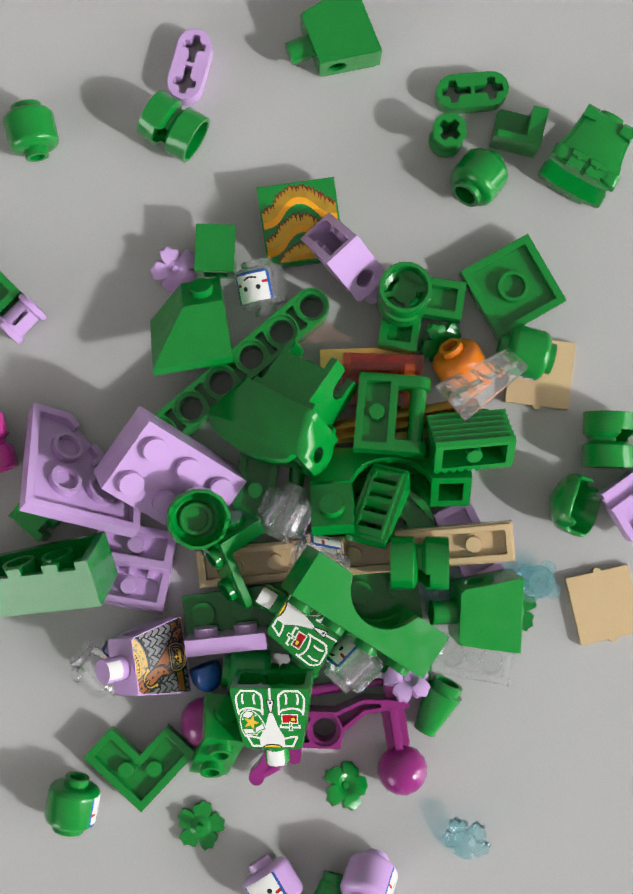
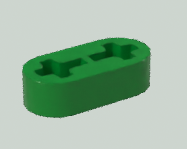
(470, 84)

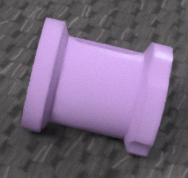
(33, 315)

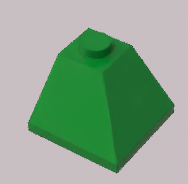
(191, 329)

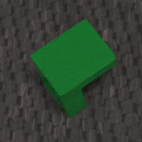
(519, 132)
(215, 251)

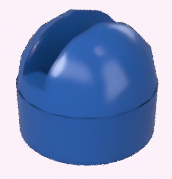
(207, 675)

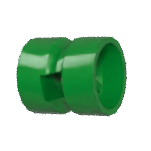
(168, 124)
(404, 294)
(607, 439)
(419, 562)

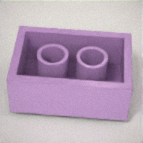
(157, 461)

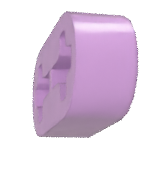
(181, 65)

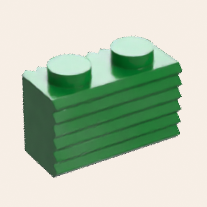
(469, 444)

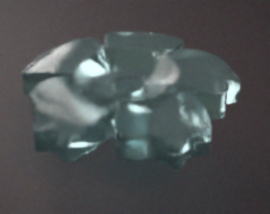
(466, 839)

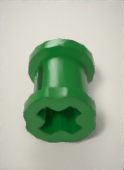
(442, 125)

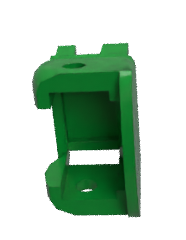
(286, 412)

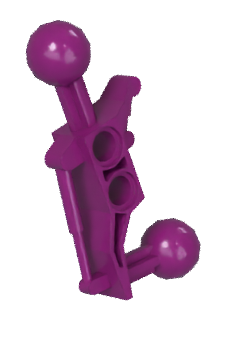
(400, 767)

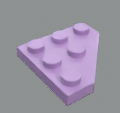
(61, 478)

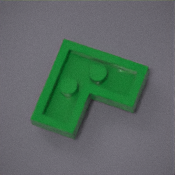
(444, 305)
(137, 773)

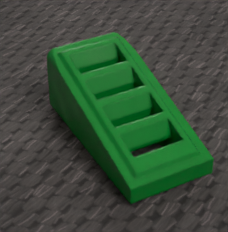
(385, 483)

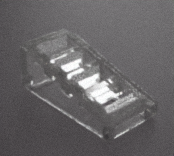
(482, 382)

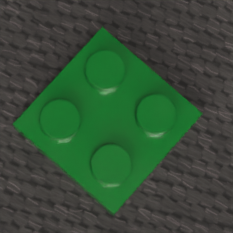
(512, 286)

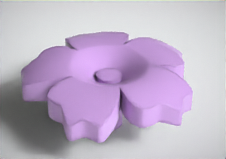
(174, 268)
(406, 686)

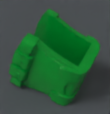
(588, 157)

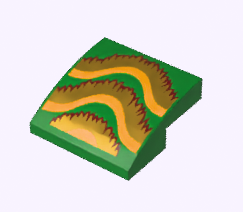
(290, 213)

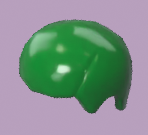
(574, 505)
(197, 518)

